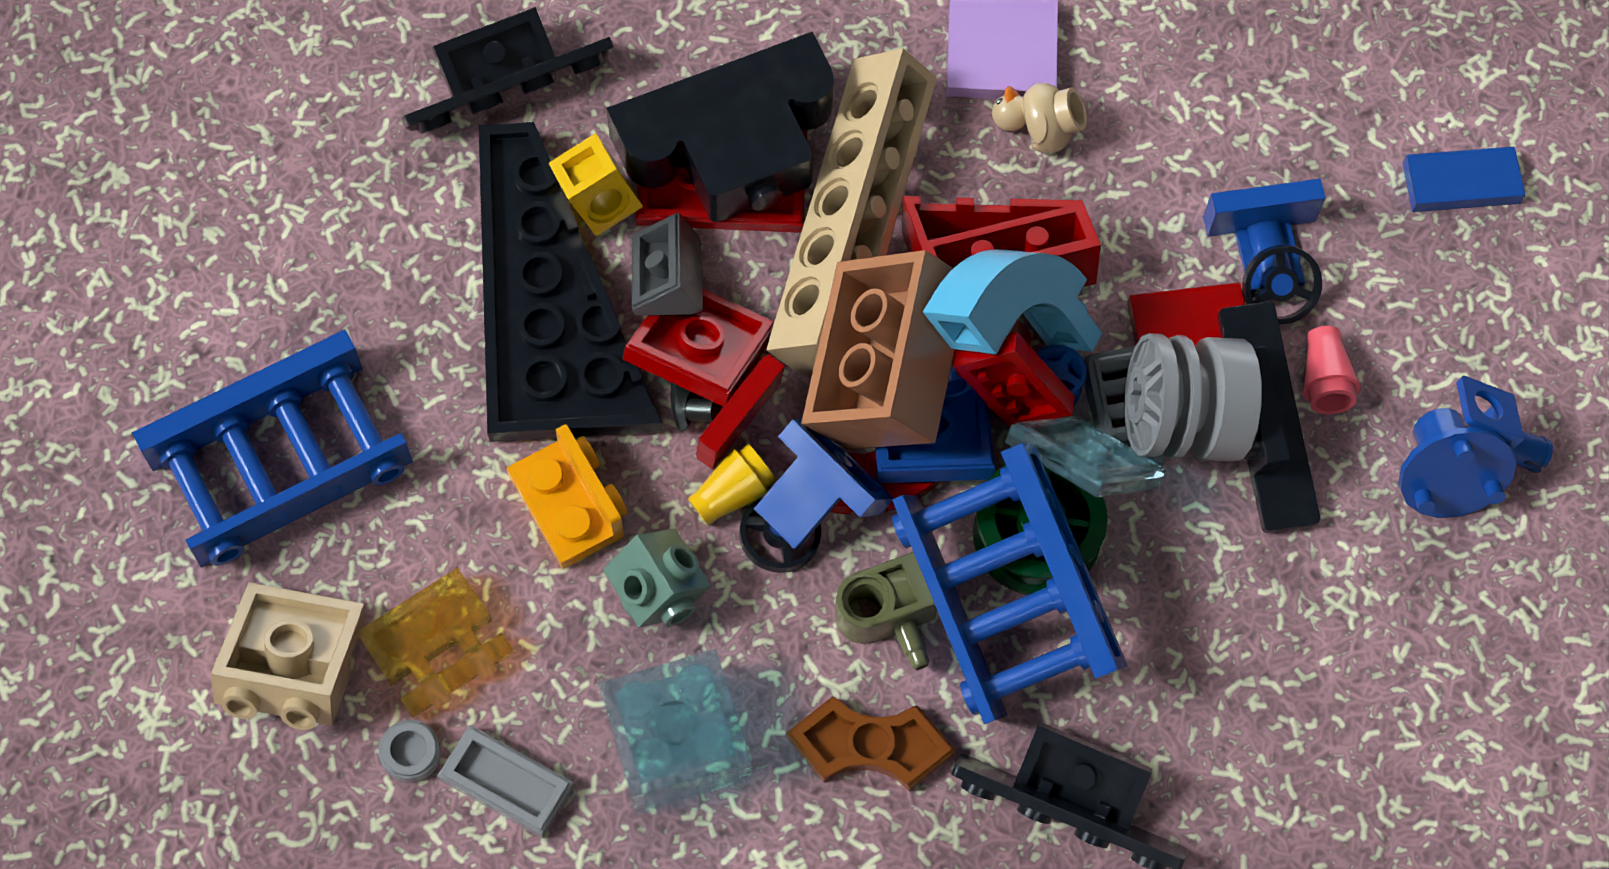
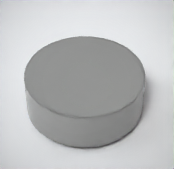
(409, 751)

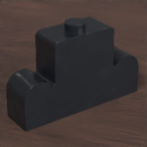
(731, 128)

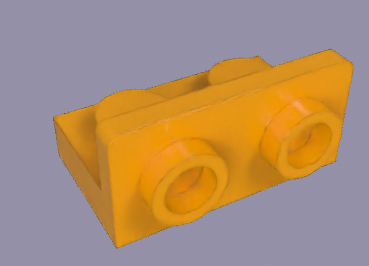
(568, 498)

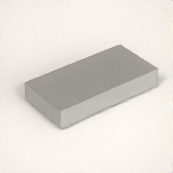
(506, 781)

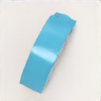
(994, 287)

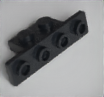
(496, 60)
(1278, 453)
(1079, 787)

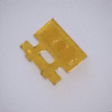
(425, 628)

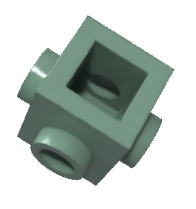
(657, 578)

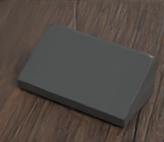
(667, 269)

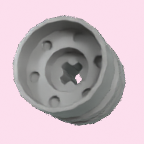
(1193, 397)

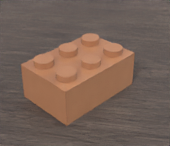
(878, 355)

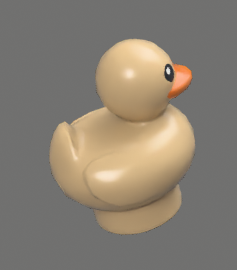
(1046, 111)

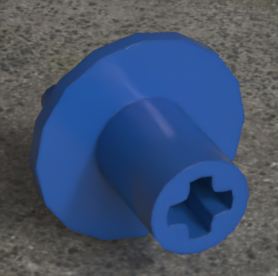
(1455, 466)

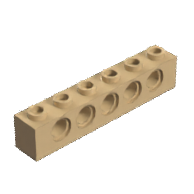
(854, 193)

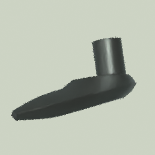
(689, 408)

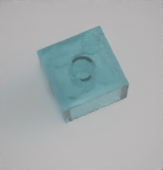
(675, 731)

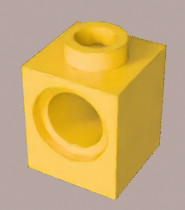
(595, 184)

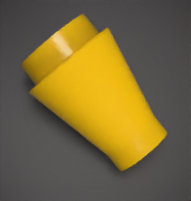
(732, 485)

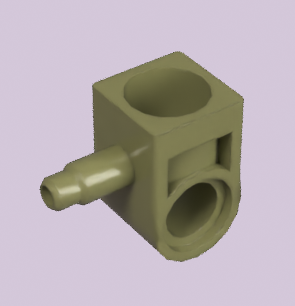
(903, 605)

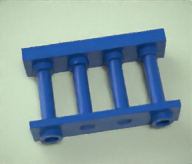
(226, 418)
(1068, 590)

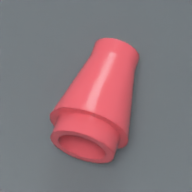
(1329, 374)

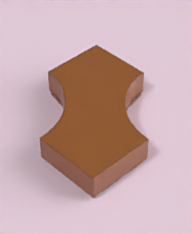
(897, 745)

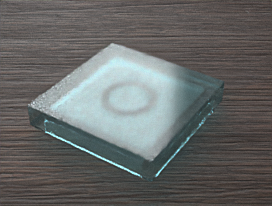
(1088, 456)

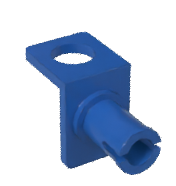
(1505, 420)

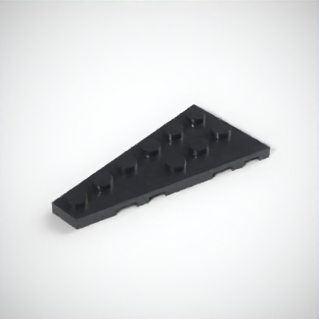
(546, 315)

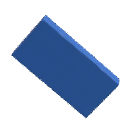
(1463, 179)

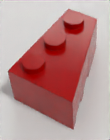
(1025, 225)

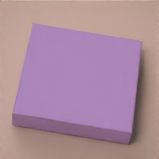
(1000, 46)

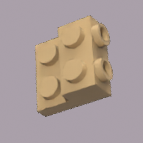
(287, 656)

